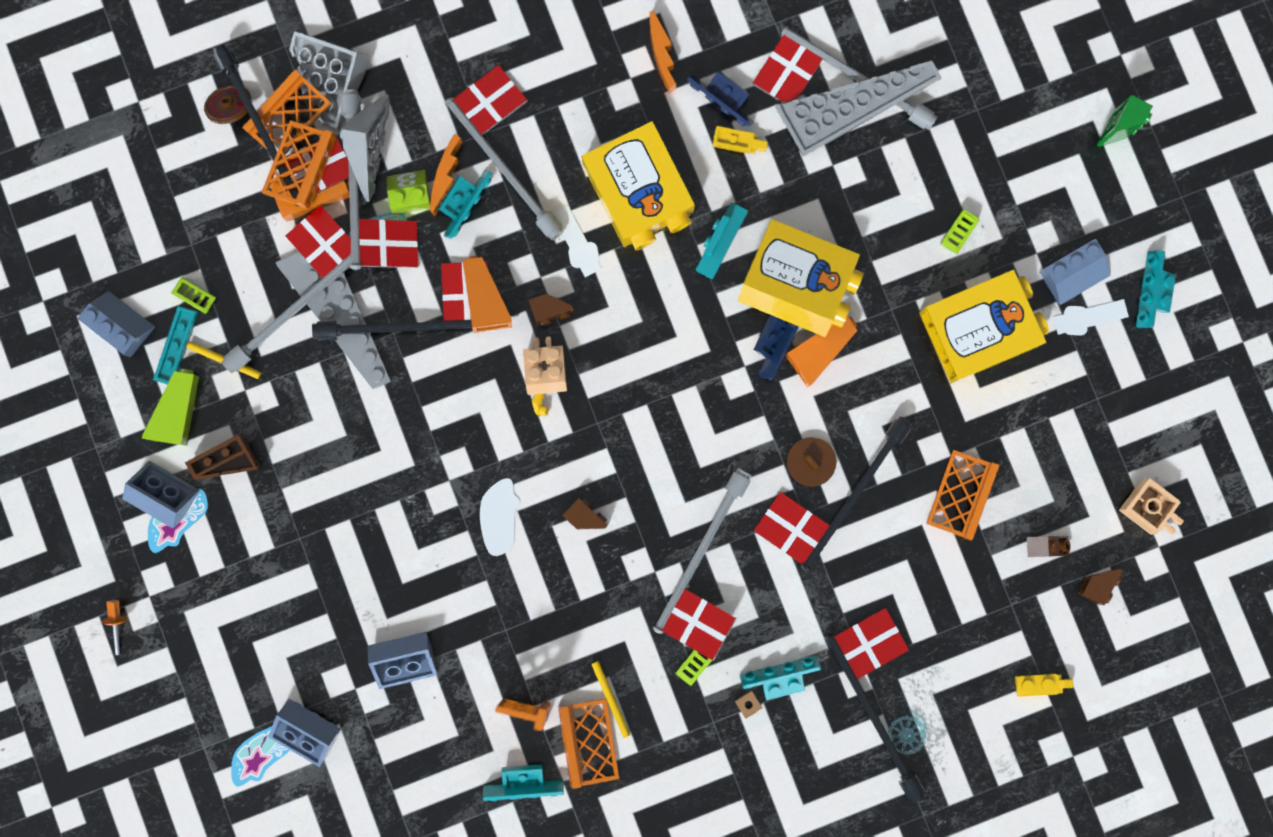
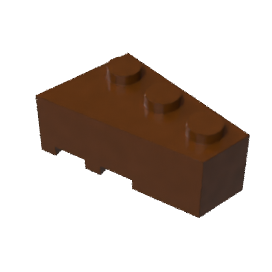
(226, 458)

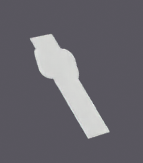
(581, 253)
(1077, 318)

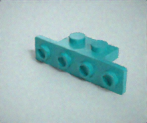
(460, 200)
(721, 240)
(1156, 290)
(781, 678)
(523, 783)

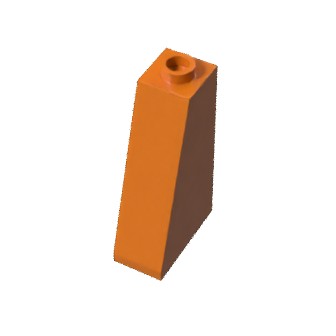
(325, 198)
(484, 299)
(818, 351)

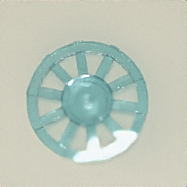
(907, 734)

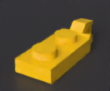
(738, 141)
(1041, 684)

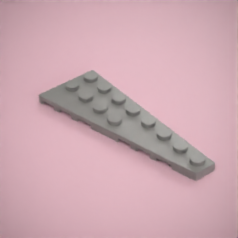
(833, 113)
(338, 304)

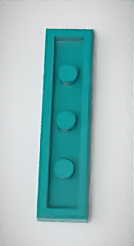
(175, 344)

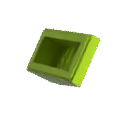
(968, 217)
(182, 281)
(690, 681)

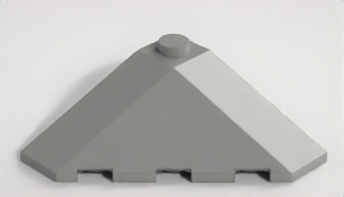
(329, 70)
(363, 141)

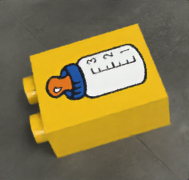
(639, 186)
(801, 279)
(984, 325)

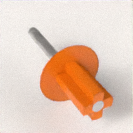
(114, 618)

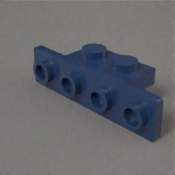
(726, 94)
(774, 344)

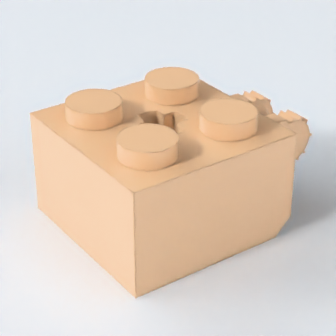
(548, 359)
(1162, 505)

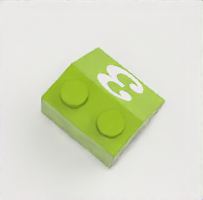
(408, 192)

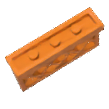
(278, 100)
(315, 169)
(980, 496)
(525, 711)
(571, 747)

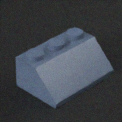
(1076, 272)
(116, 323)
(160, 494)
(402, 660)
(304, 732)

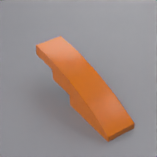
(661, 45)
(443, 179)

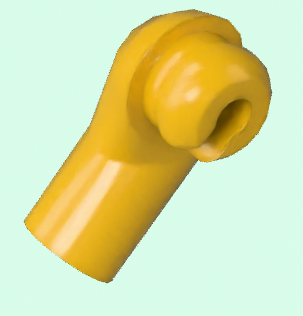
(538, 406)

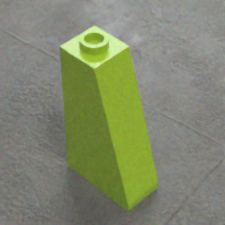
(174, 411)

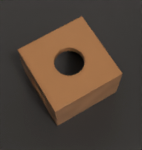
(749, 696)

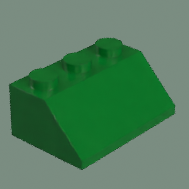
(1126, 120)

